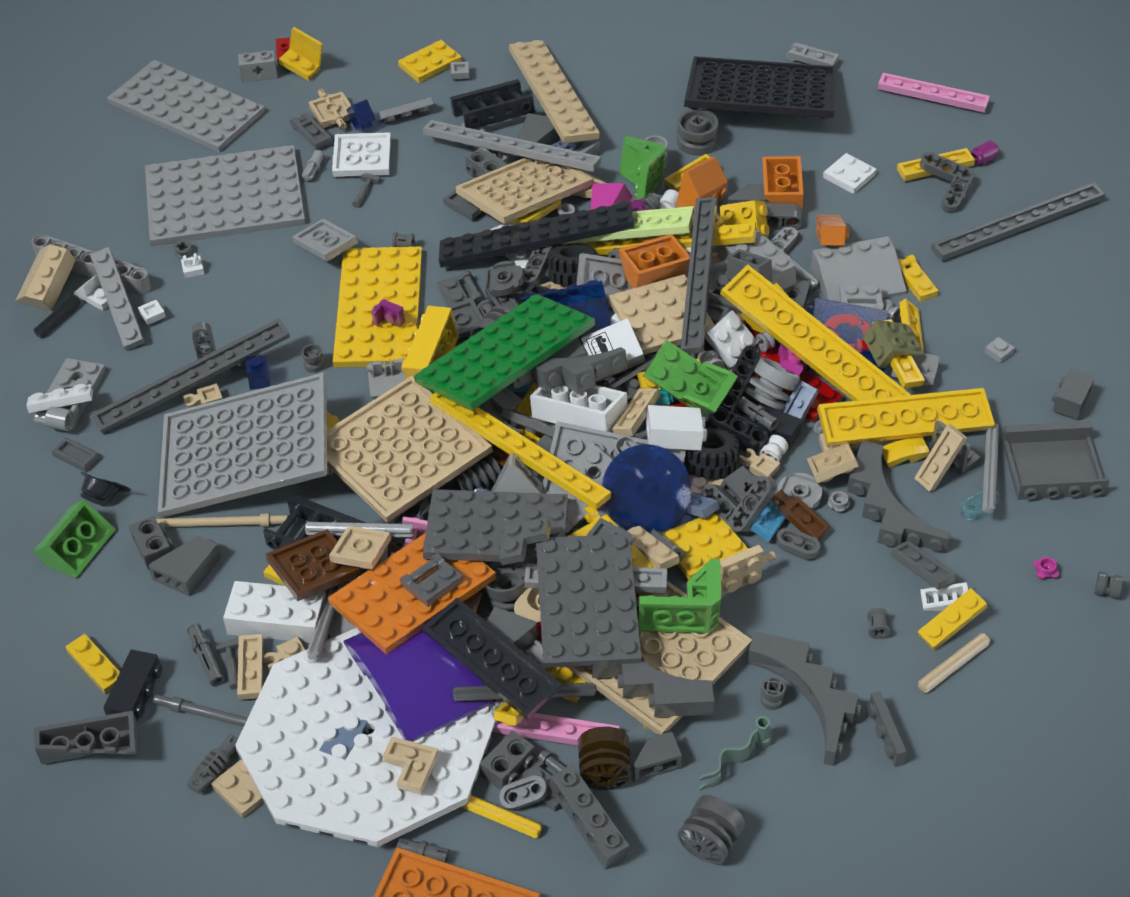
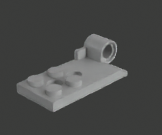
(67, 416)
(590, 459)

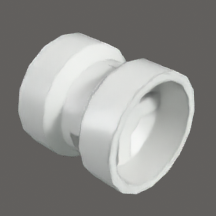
(775, 447)

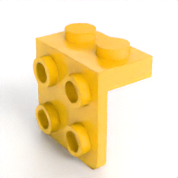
(746, 212)

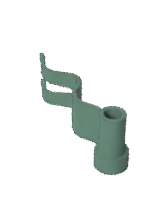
(759, 737)

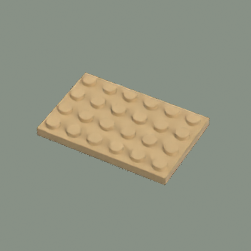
(522, 188)

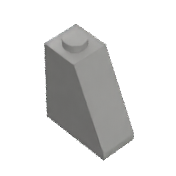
(517, 478)

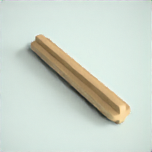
(953, 662)

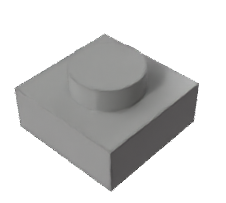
(459, 70)
(999, 350)

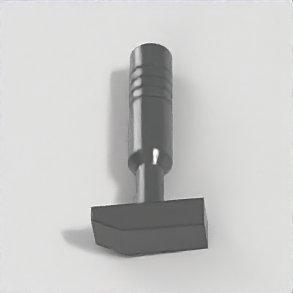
(369, 178)
(228, 646)

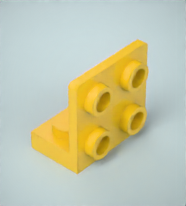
(303, 55)

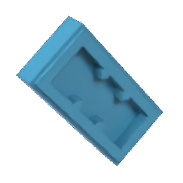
(768, 522)

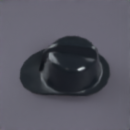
(100, 490)

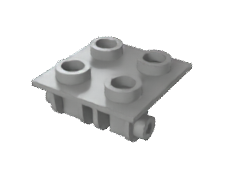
(384, 376)

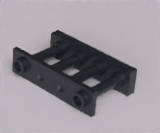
(492, 104)
(307, 510)

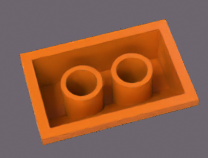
(783, 179)
(702, 181)
(654, 261)

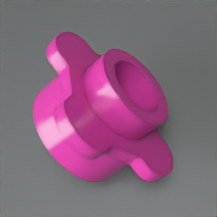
(1046, 568)

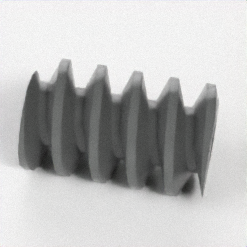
(478, 475)

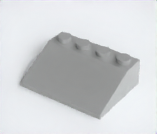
(858, 263)

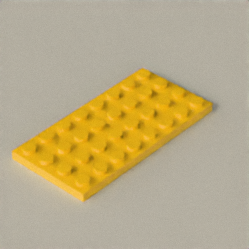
(365, 280)

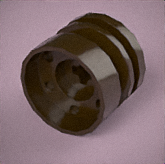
(604, 758)

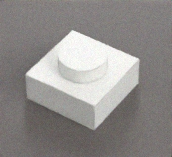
(151, 312)

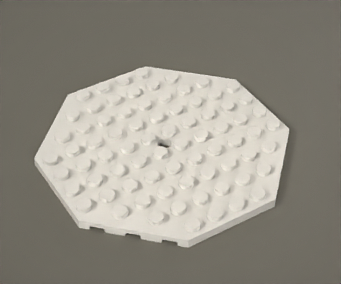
(356, 795)

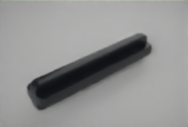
(57, 316)

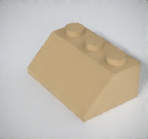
(46, 277)

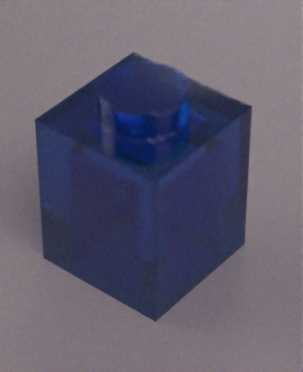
(361, 115)
(258, 372)

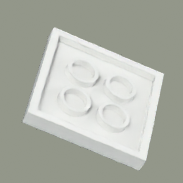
(361, 154)

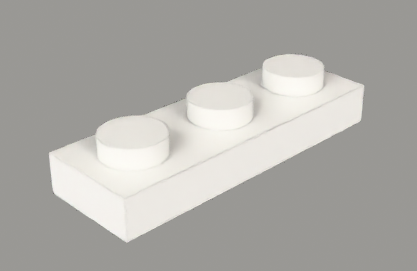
(59, 398)

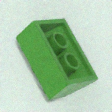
(74, 539)

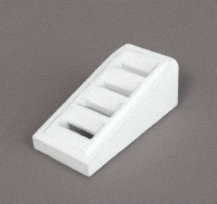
(950, 590)

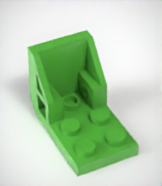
(643, 164)
(688, 379)
(694, 613)

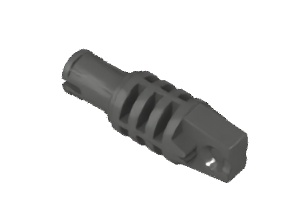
(212, 765)

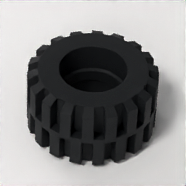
(564, 262)
(717, 455)

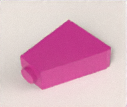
(609, 194)

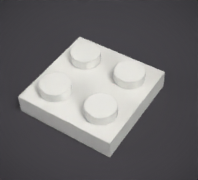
(849, 173)
(730, 338)

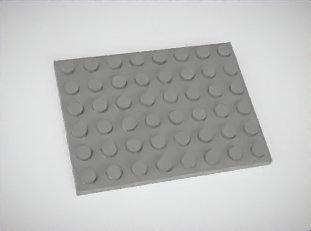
(223, 195)
(243, 445)

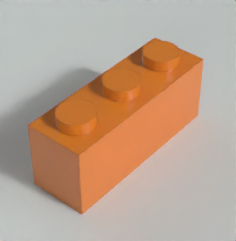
(831, 230)

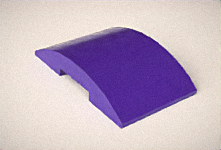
(416, 683)

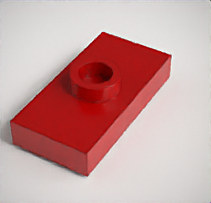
(282, 47)

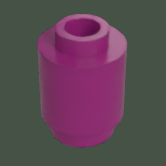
(985, 152)

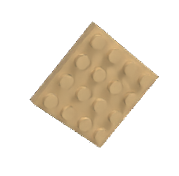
(655, 312)

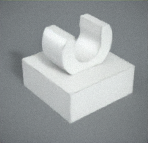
(192, 266)

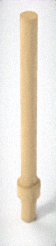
(263, 520)

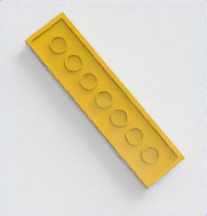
(904, 416)

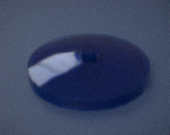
(647, 488)

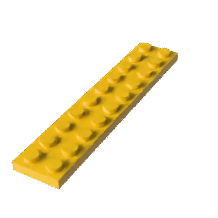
(808, 338)

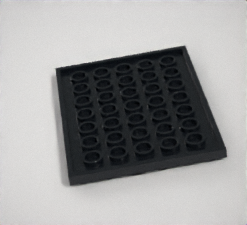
(762, 87)

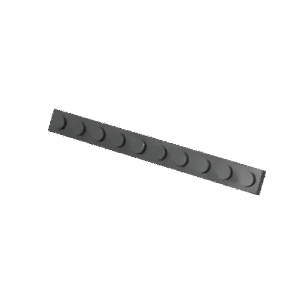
(1017, 221)
(699, 275)
(190, 375)

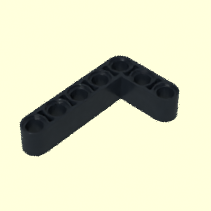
(728, 420)

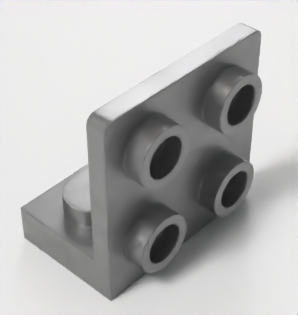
(965, 459)

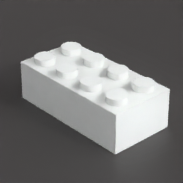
(593, 408)
(271, 612)

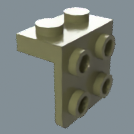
(891, 338)

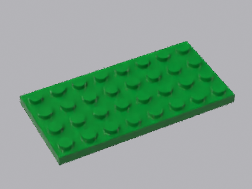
(504, 351)

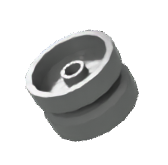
(697, 132)

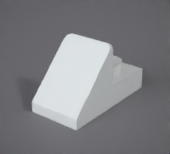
(92, 293)

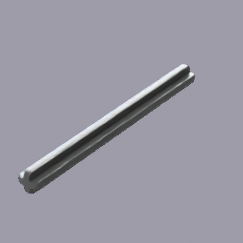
(486, 693)

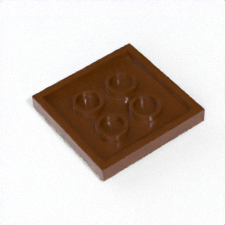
(307, 565)

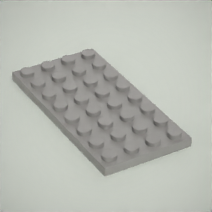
(186, 105)

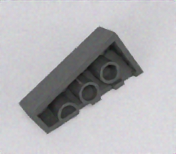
(87, 737)

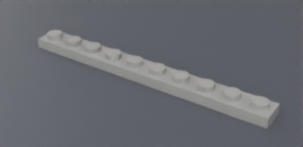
(512, 145)

